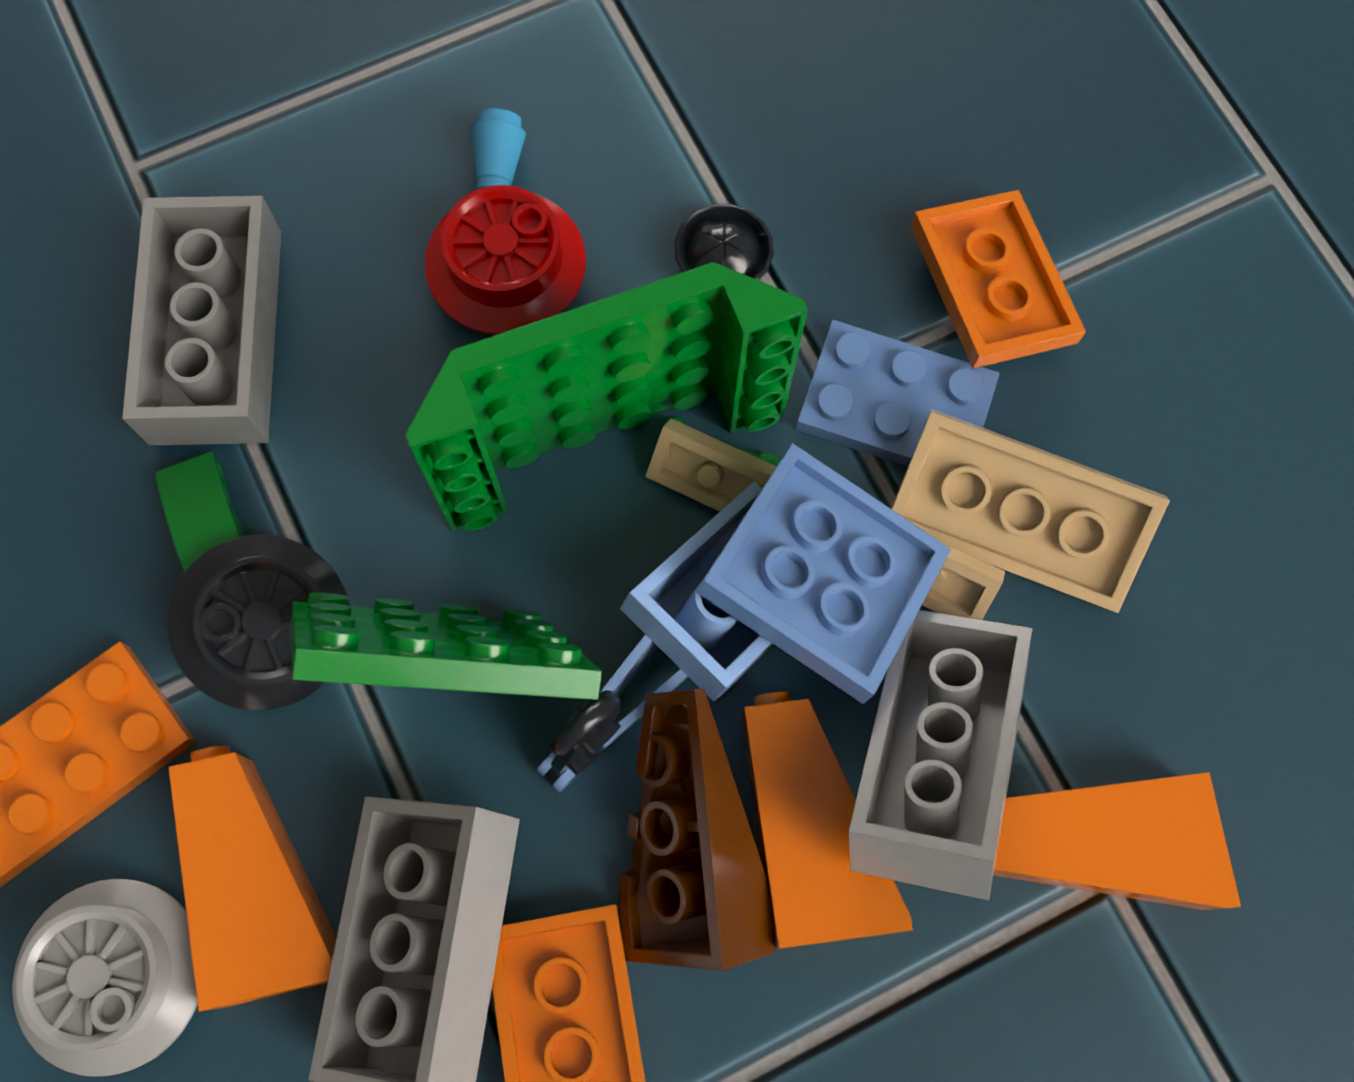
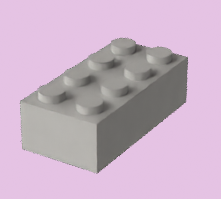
(203, 321)
(941, 755)
(416, 944)

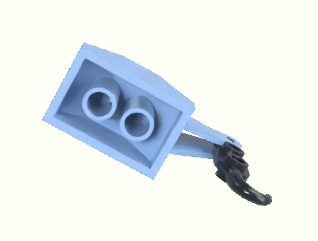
(686, 626)

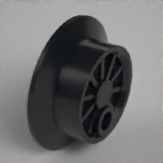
(235, 619)

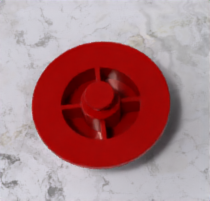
(504, 260)

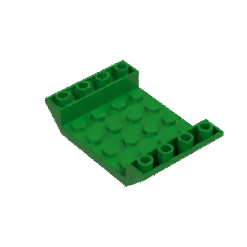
(601, 371)

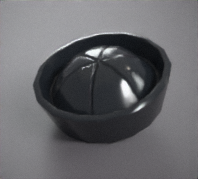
(727, 237)

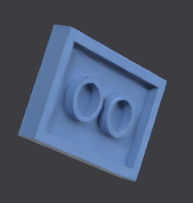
(880, 392)

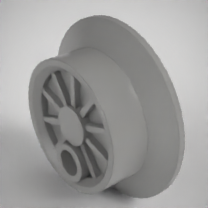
(106, 978)

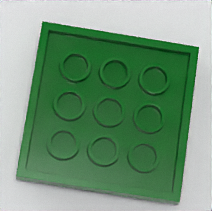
(436, 649)

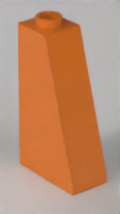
(804, 831)
(1123, 840)
(244, 887)

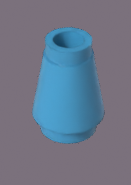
(496, 146)

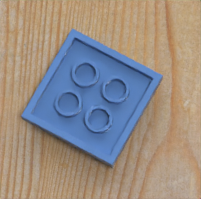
(825, 573)

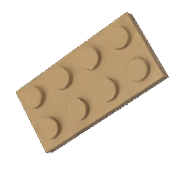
(1029, 510)

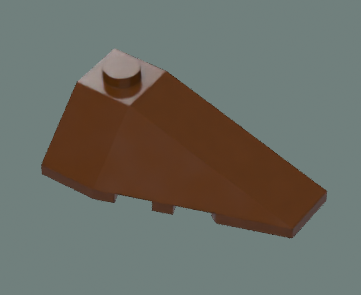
(695, 867)

